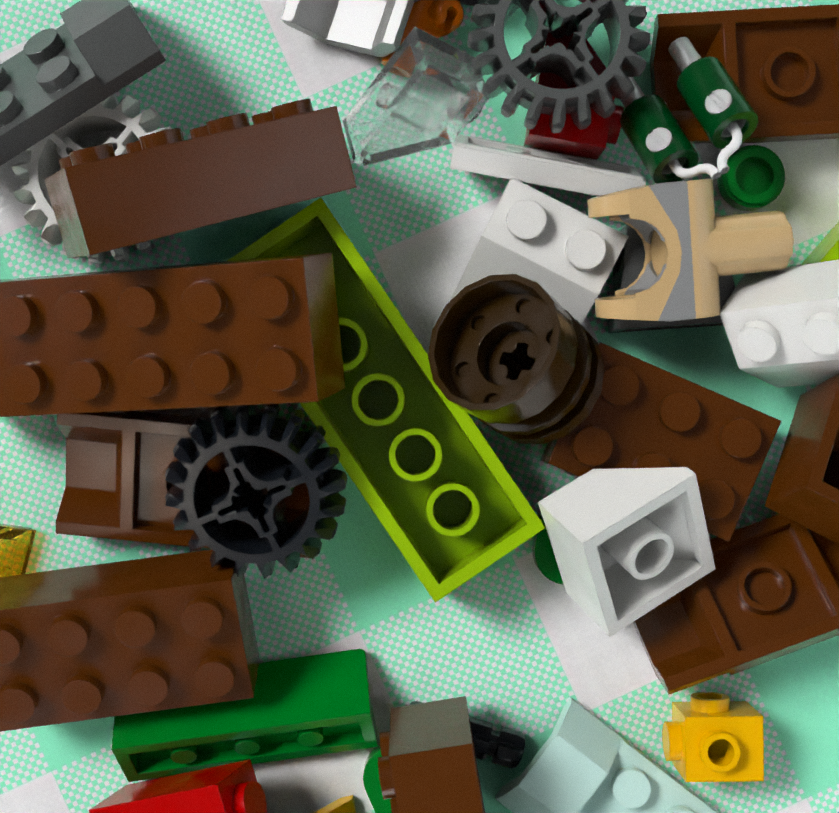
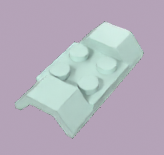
(595, 771)

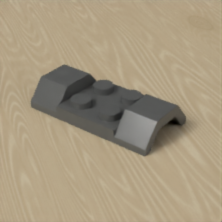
(71, 70)

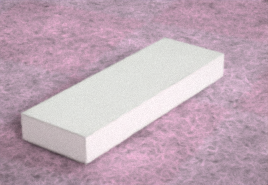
(542, 167)

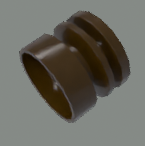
(516, 359)

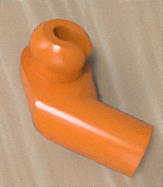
(433, 17)

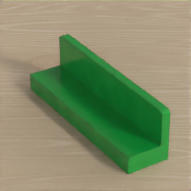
(296, 712)

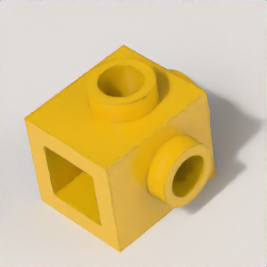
(715, 739)

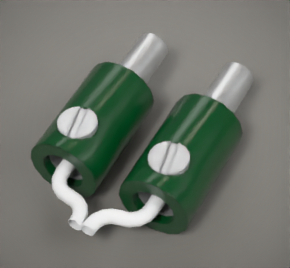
(714, 103)

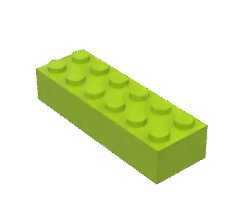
(397, 432)

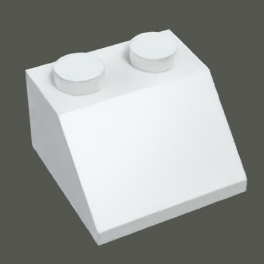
(547, 245)
(786, 324)
(628, 540)

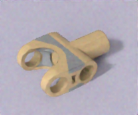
(688, 249)

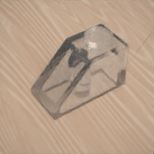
(415, 101)

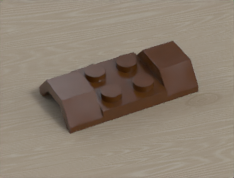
(776, 56)
(119, 477)
(764, 600)

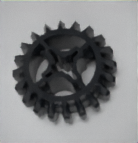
(215, 514)

